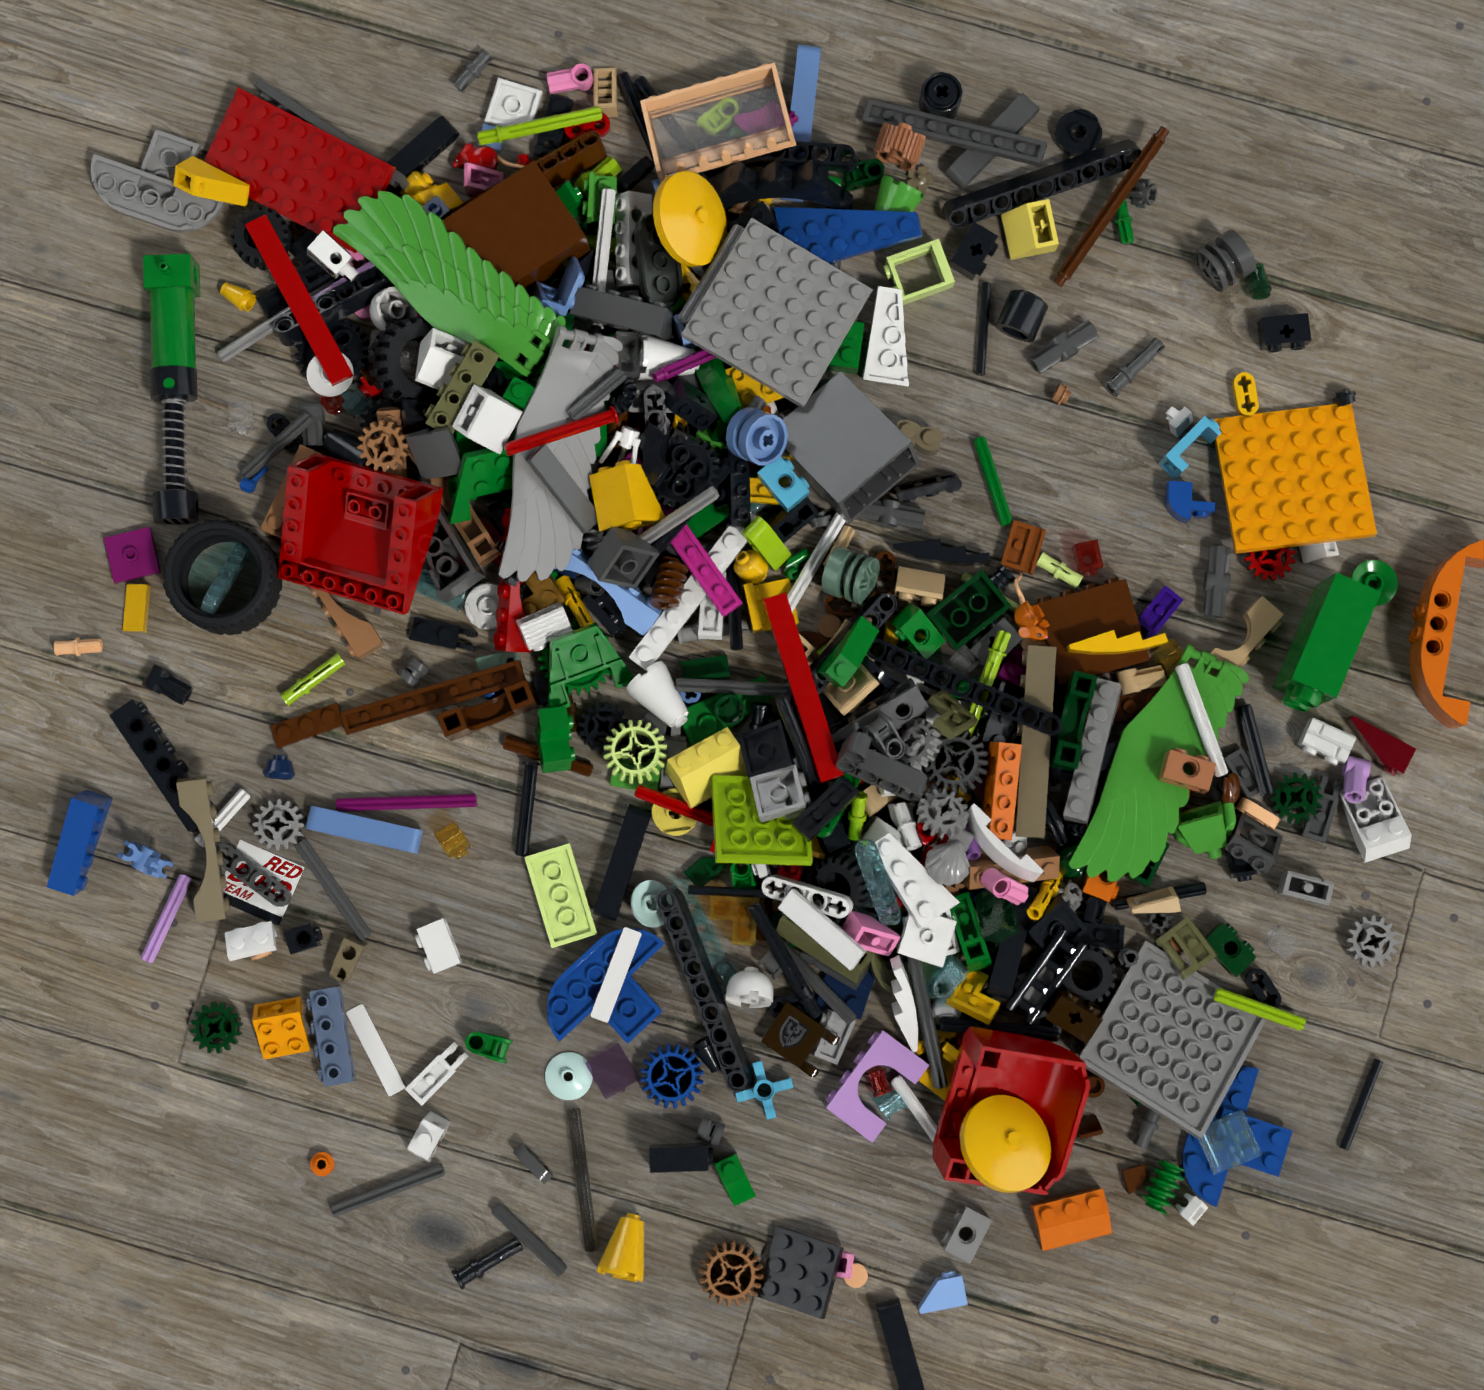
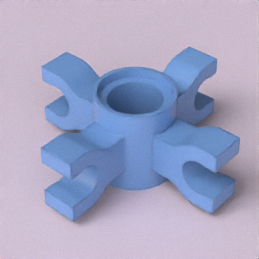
(145, 859)

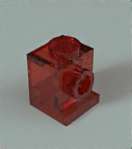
(1091, 550)

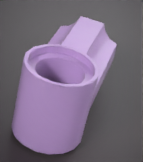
(1356, 774)

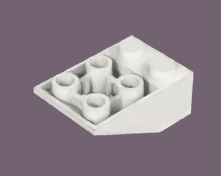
(1377, 822)

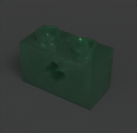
(995, 917)

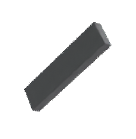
(563, 488)

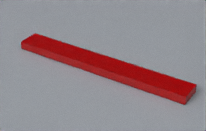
(299, 300)
(802, 686)

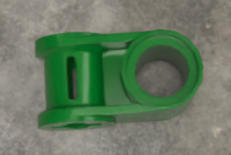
(743, 876)
(490, 1046)

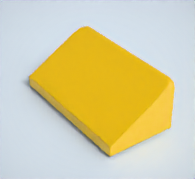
(136, 608)

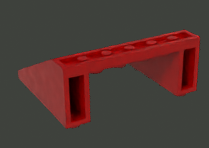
(356, 531)

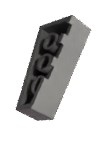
(623, 312)
(451, 561)

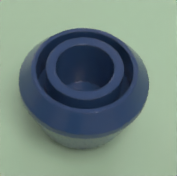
(279, 768)

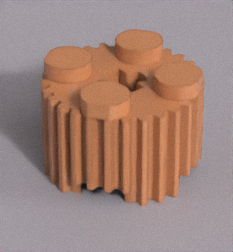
(899, 145)

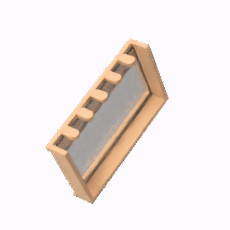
(718, 122)

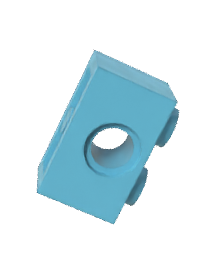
(789, 496)

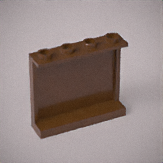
(1086, 615)

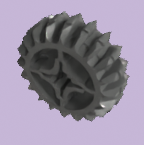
(946, 767)

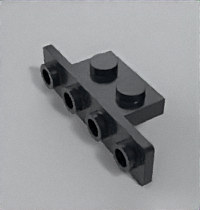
(735, 491)
(992, 726)

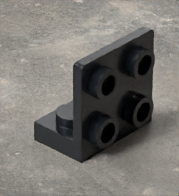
(606, 612)

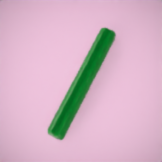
(993, 481)

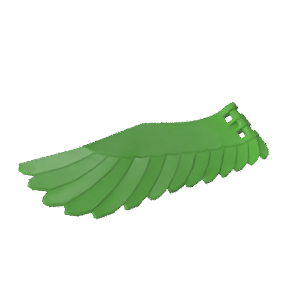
(448, 280)
(1134, 805)

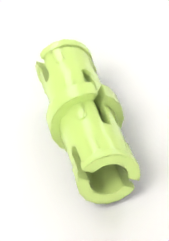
(1059, 570)

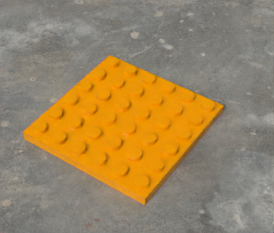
(1293, 478)

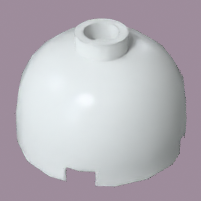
(389, 307)
(750, 988)

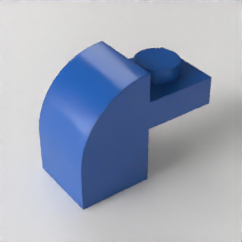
(1180, 504)

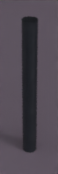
(983, 328)
(727, 891)
(1361, 1104)

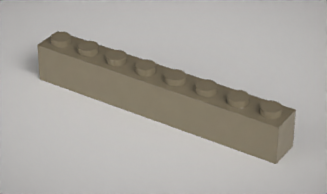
(1035, 749)

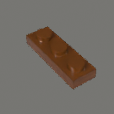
(307, 725)

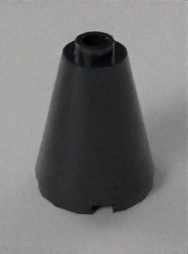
(344, 447)

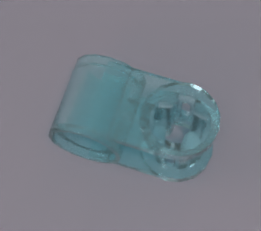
(948, 977)

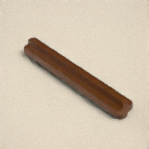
(530, 750)

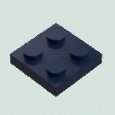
(853, 999)

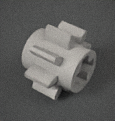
(1071, 894)

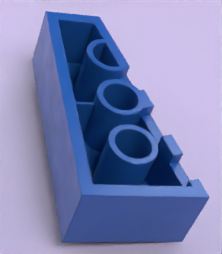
(78, 841)

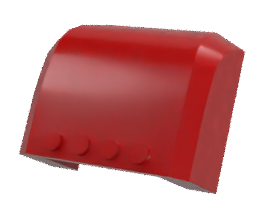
(1021, 1067)

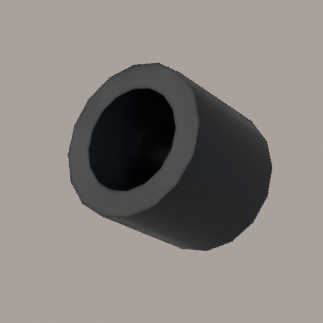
(941, 106)
(1022, 315)

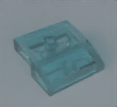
(1229, 1142)

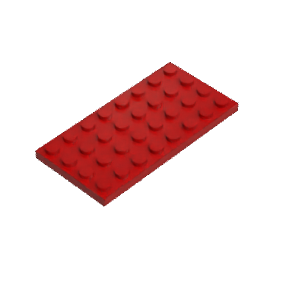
(295, 165)

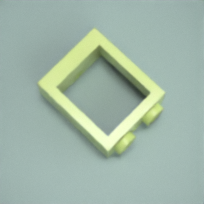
(940, 261)

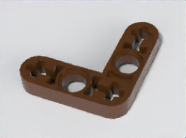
(890, 568)

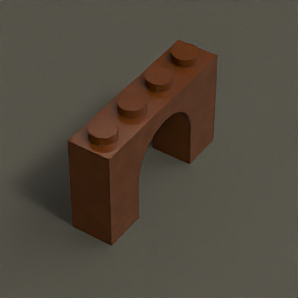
(465, 721)

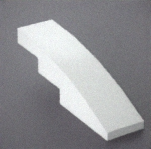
(904, 1007)

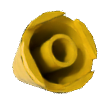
(625, 1251)

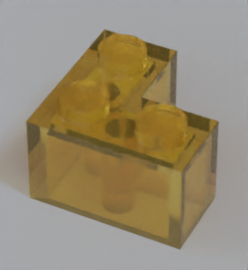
(735, 910)

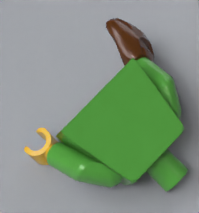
(1210, 825)

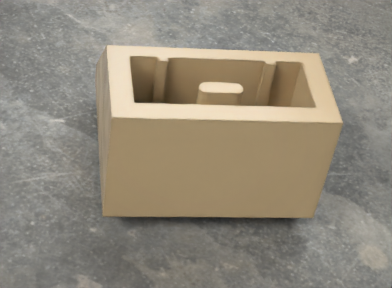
(919, 586)

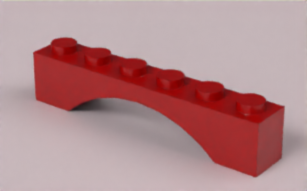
(509, 609)

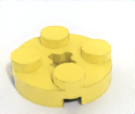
(667, 823)

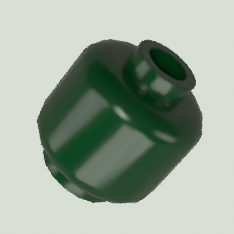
(1065, 853)

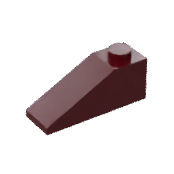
(1383, 748)

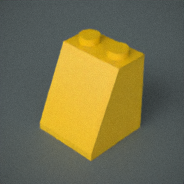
(624, 498)

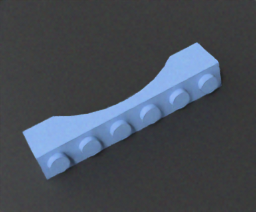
(631, 602)

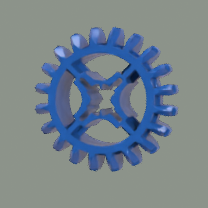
(680, 1095)

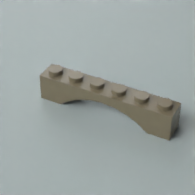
(195, 800)

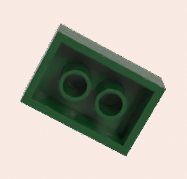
(968, 610)

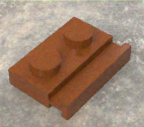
(1023, 547)

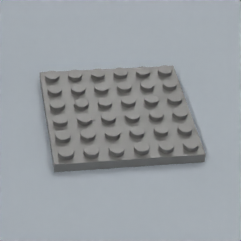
(776, 312)
(1171, 1042)

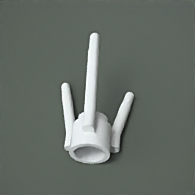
(627, 438)

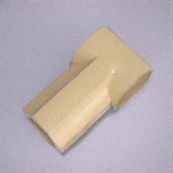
(1135, 680)

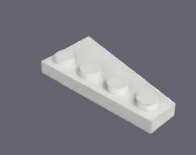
(886, 345)

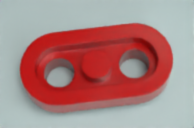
(590, 126)

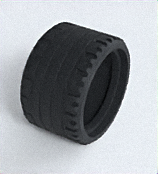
(183, 555)

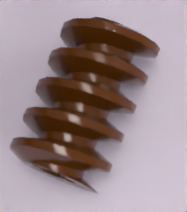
(668, 584)

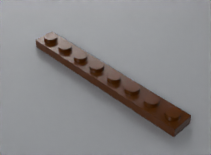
(432, 697)

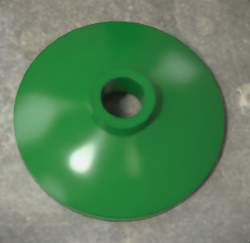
(1381, 574)

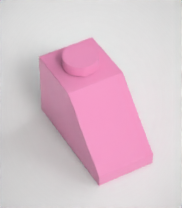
(870, 933)

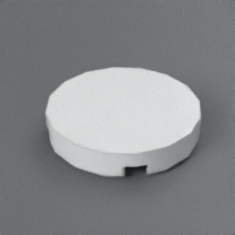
(482, 606)

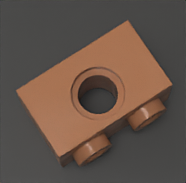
(1173, 772)

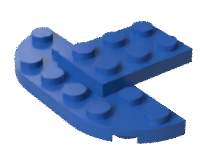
(578, 988)
(1270, 1138)

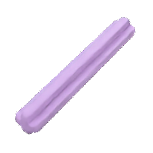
(166, 918)

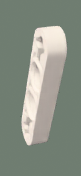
(808, 891)

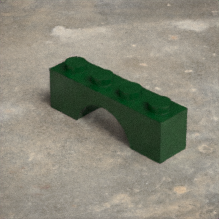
(1073, 714)

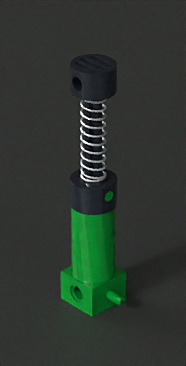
(172, 287)

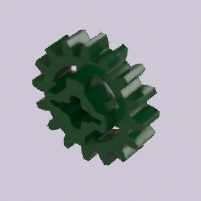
(1289, 806)
(225, 1033)

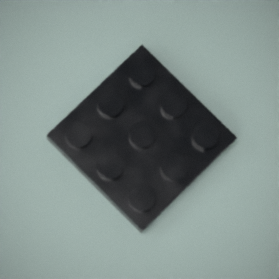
(800, 1272)

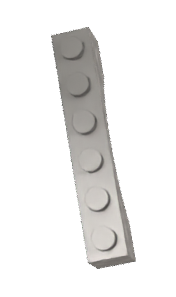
(1094, 743)

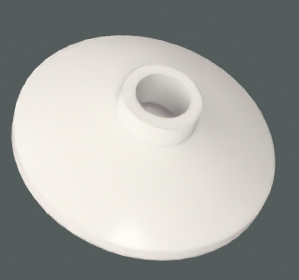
(319, 382)

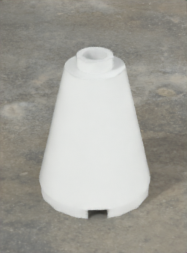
(659, 353)
(659, 695)

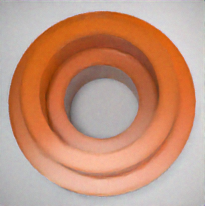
(329, 1164)

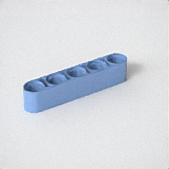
(364, 829)

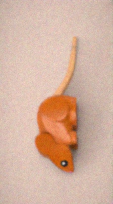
(1029, 617)

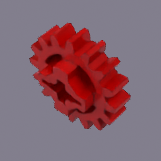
(1274, 564)

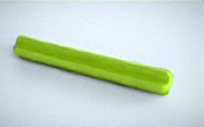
(1259, 1009)

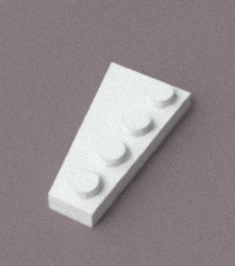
(913, 885)

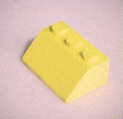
(693, 768)

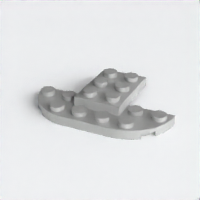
(150, 191)

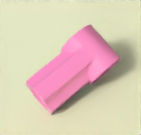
(567, 80)
(1004, 886)

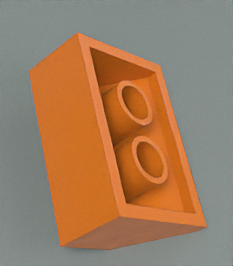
(1071, 1218)

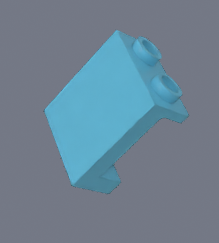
(1172, 462)

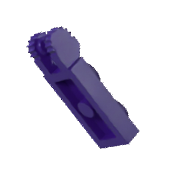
(1159, 611)

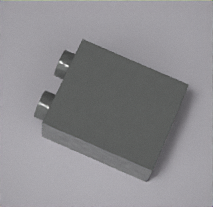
(846, 447)

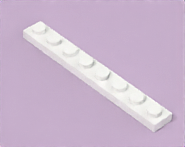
(673, 620)

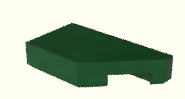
(704, 870)

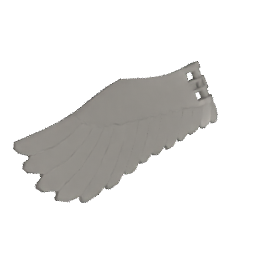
(539, 527)

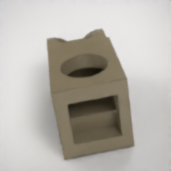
(347, 959)

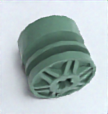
(850, 575)

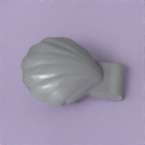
(948, 861)

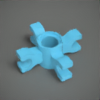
(767, 1100)

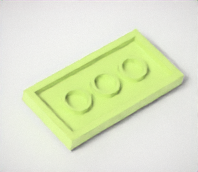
(560, 895)

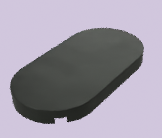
(657, 270)

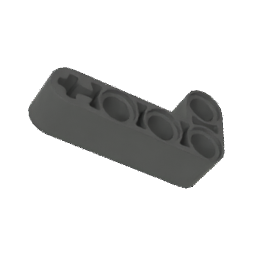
(879, 770)

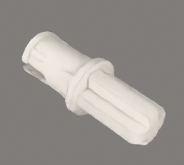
(907, 827)

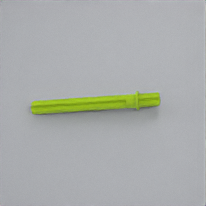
(539, 125)
(987, 677)

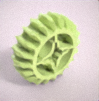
(624, 753)

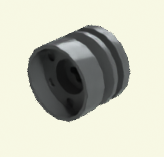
(1225, 260)

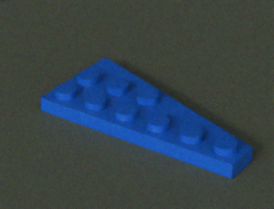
(846, 233)

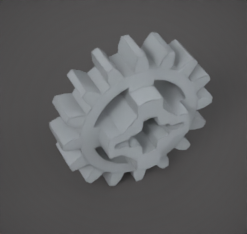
(919, 745)
(951, 821)
(279, 834)
(1367, 933)

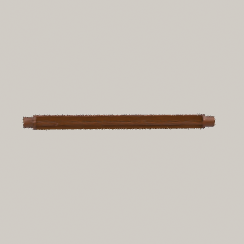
(1111, 207)

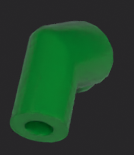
(793, 564)

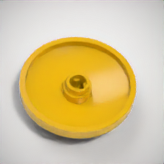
(689, 218)
(1005, 1144)

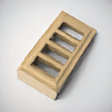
(608, 105)
(1157, 901)

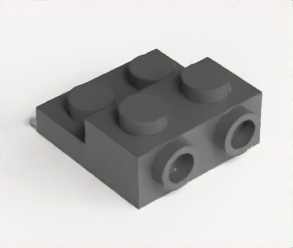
(1254, 843)

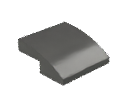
(435, 452)
(1241, 765)

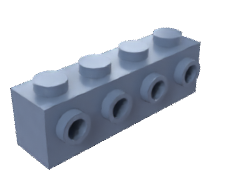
(332, 1036)

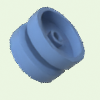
(756, 436)

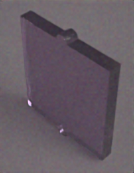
(612, 1071)

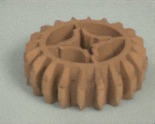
(741, 1266)

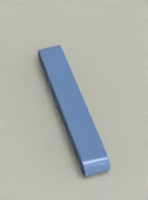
(804, 95)

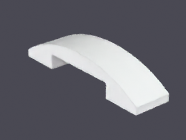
(998, 851)

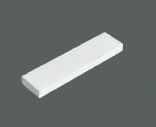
(822, 929)

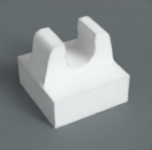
(1179, 420)
(1193, 1210)

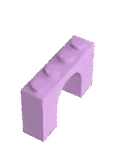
(846, 1102)

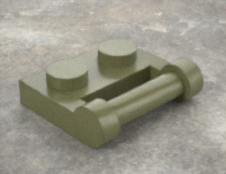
(1192, 943)

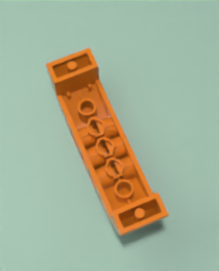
(1430, 668)

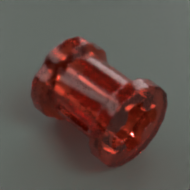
(337, 408)
(879, 1082)

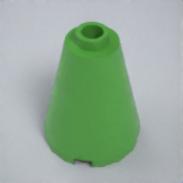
(897, 196)

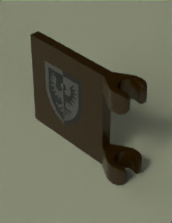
(795, 1036)

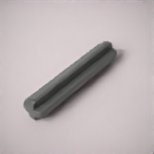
(597, 394)

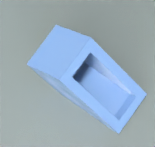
(944, 1293)

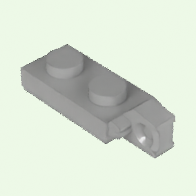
(675, 745)

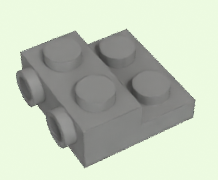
(780, 793)

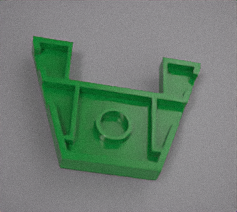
(479, 475)
(580, 655)

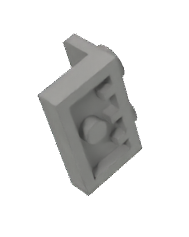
(835, 1024)

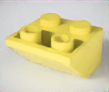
(1030, 230)

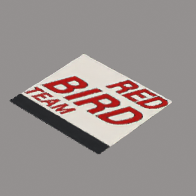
(248, 900)

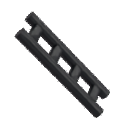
(1045, 961)

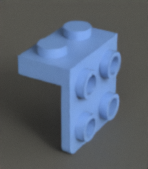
(563, 297)

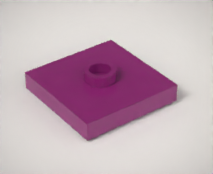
(132, 555)

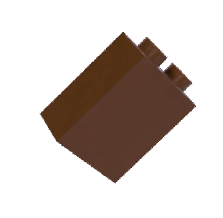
(521, 228)

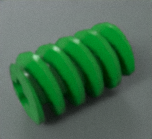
(1162, 1186)

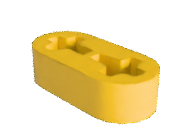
(1239, 395)

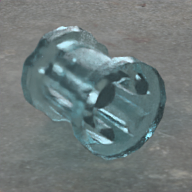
(891, 1105)

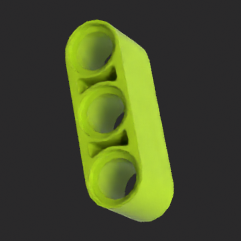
(766, 543)

